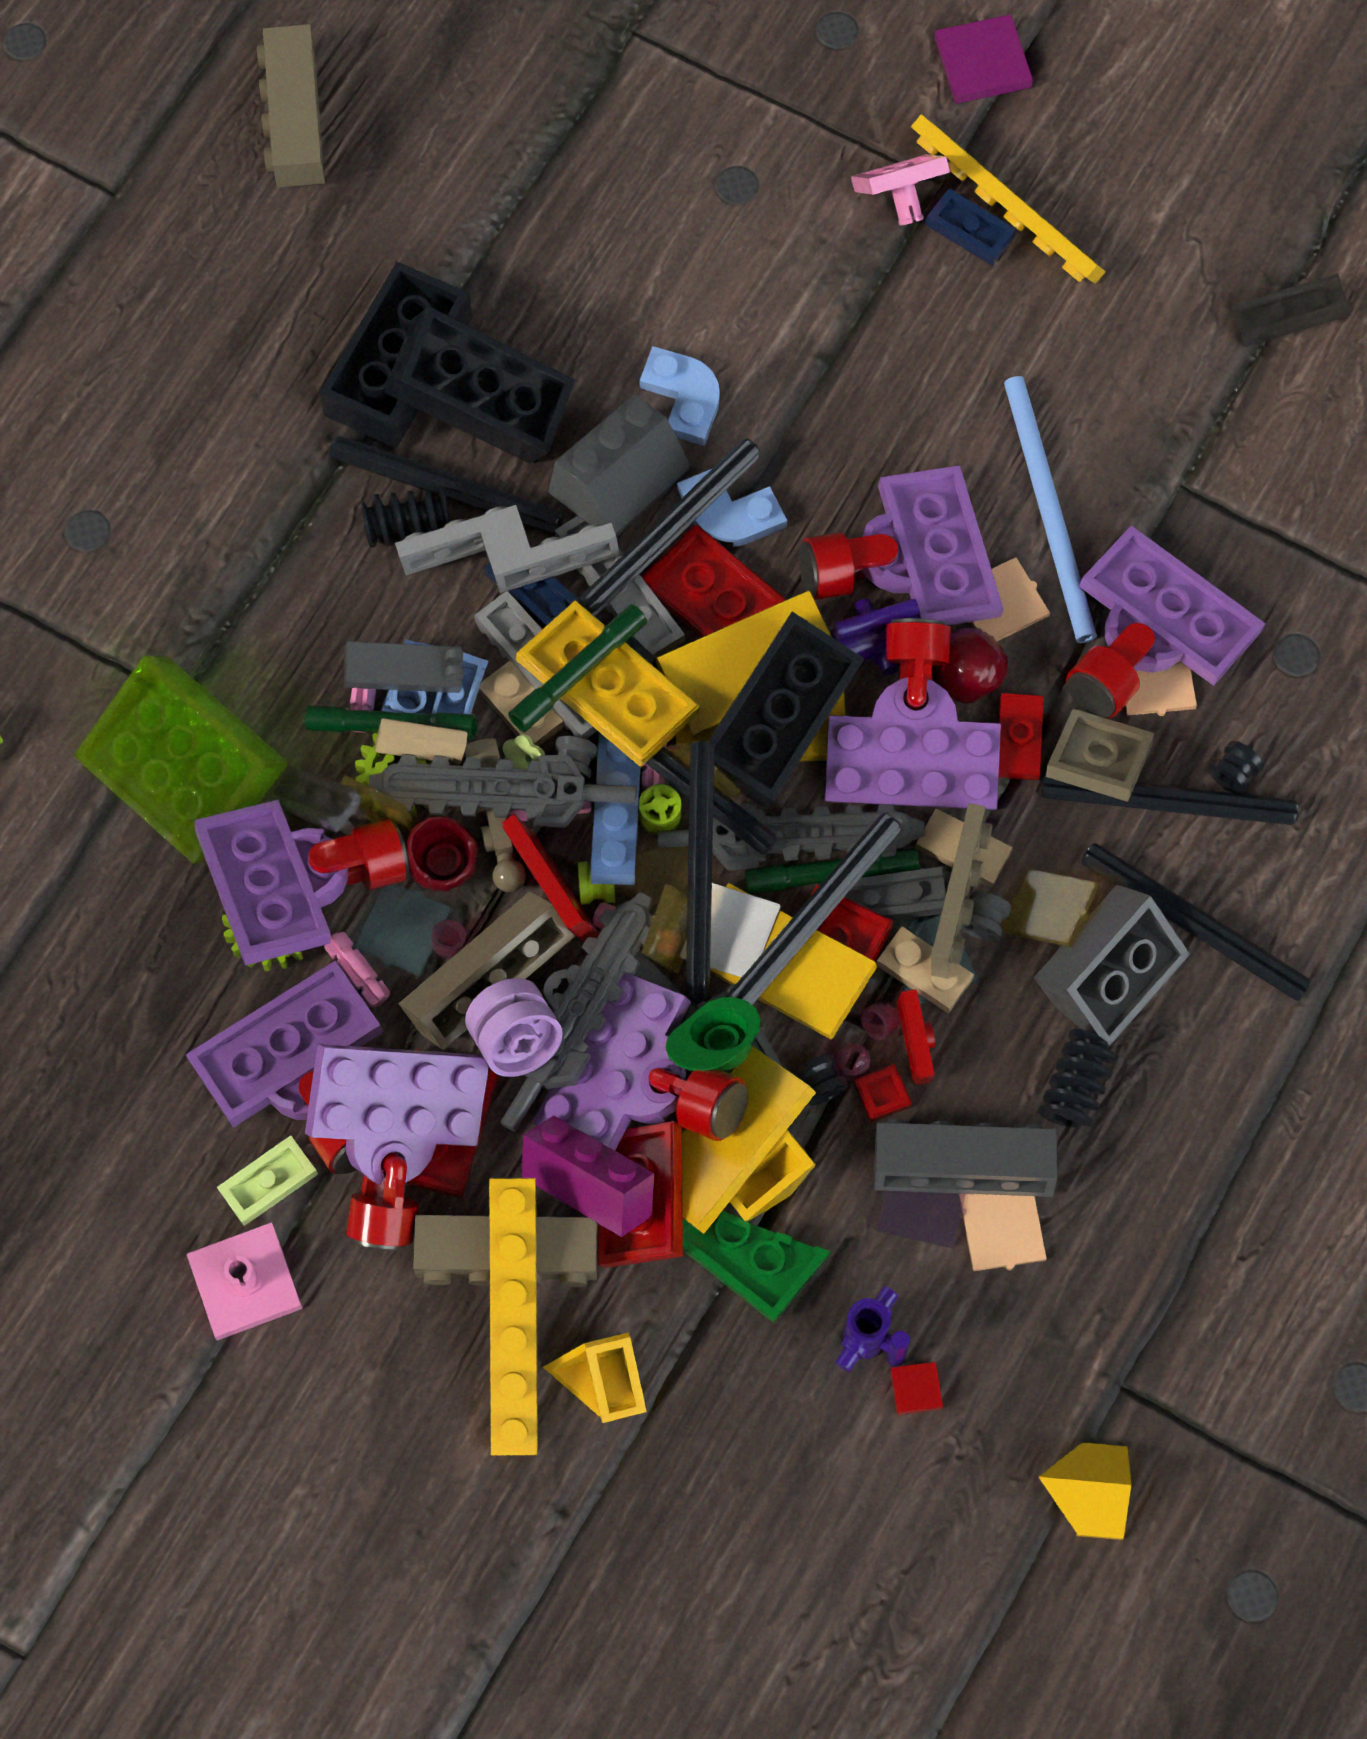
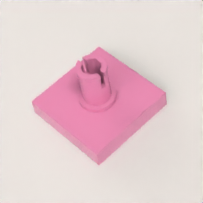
(901, 180)
(244, 1281)

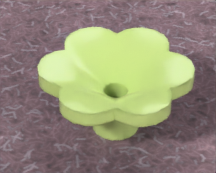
(522, 751)

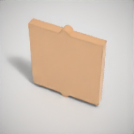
(1019, 599)
(1163, 691)
(1002, 1231)

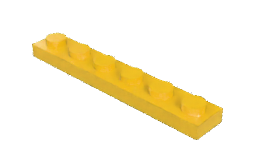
(1018, 212)
(513, 1316)

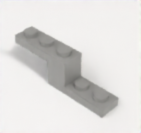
(507, 548)

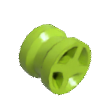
(659, 799)
(590, 891)

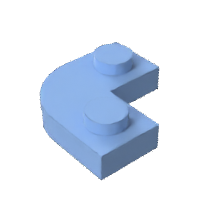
(692, 387)
(739, 520)

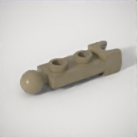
(508, 873)

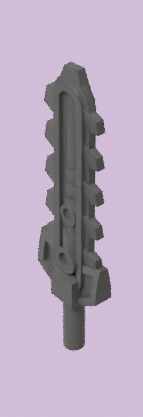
(548, 790)
(800, 833)
(584, 999)

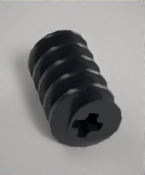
(404, 517)
(1077, 1079)

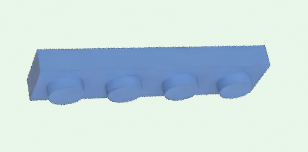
(615, 823)

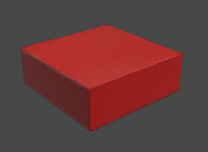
(882, 1093)
(916, 1388)

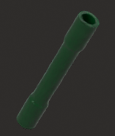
(543, 698)
(344, 719)
(783, 877)

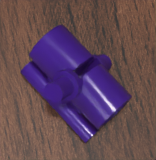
(867, 631)
(866, 1346)

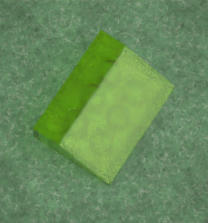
(177, 753)

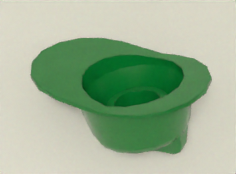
(715, 1036)

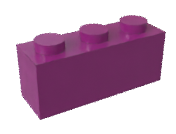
(588, 1175)

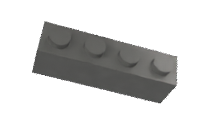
(965, 1158)

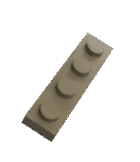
(957, 907)

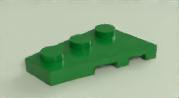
(754, 1262)

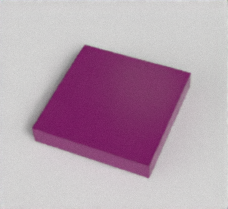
(983, 59)

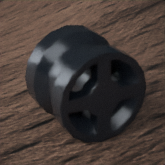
(1236, 767)
(822, 1078)

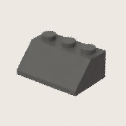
(620, 466)
(1113, 964)

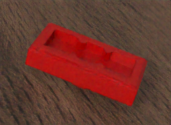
(1020, 736)
(917, 1037)

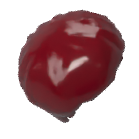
(974, 667)
(441, 853)

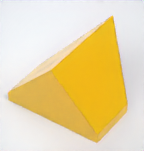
(773, 1178)
(602, 1377)
(1092, 1489)

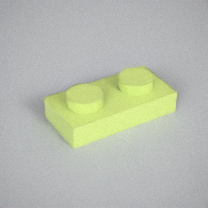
(267, 1180)

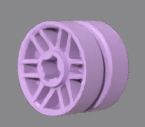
(513, 1027)

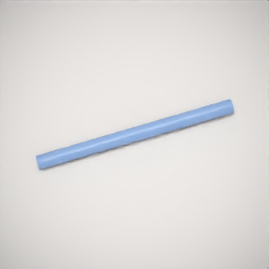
(1050, 509)

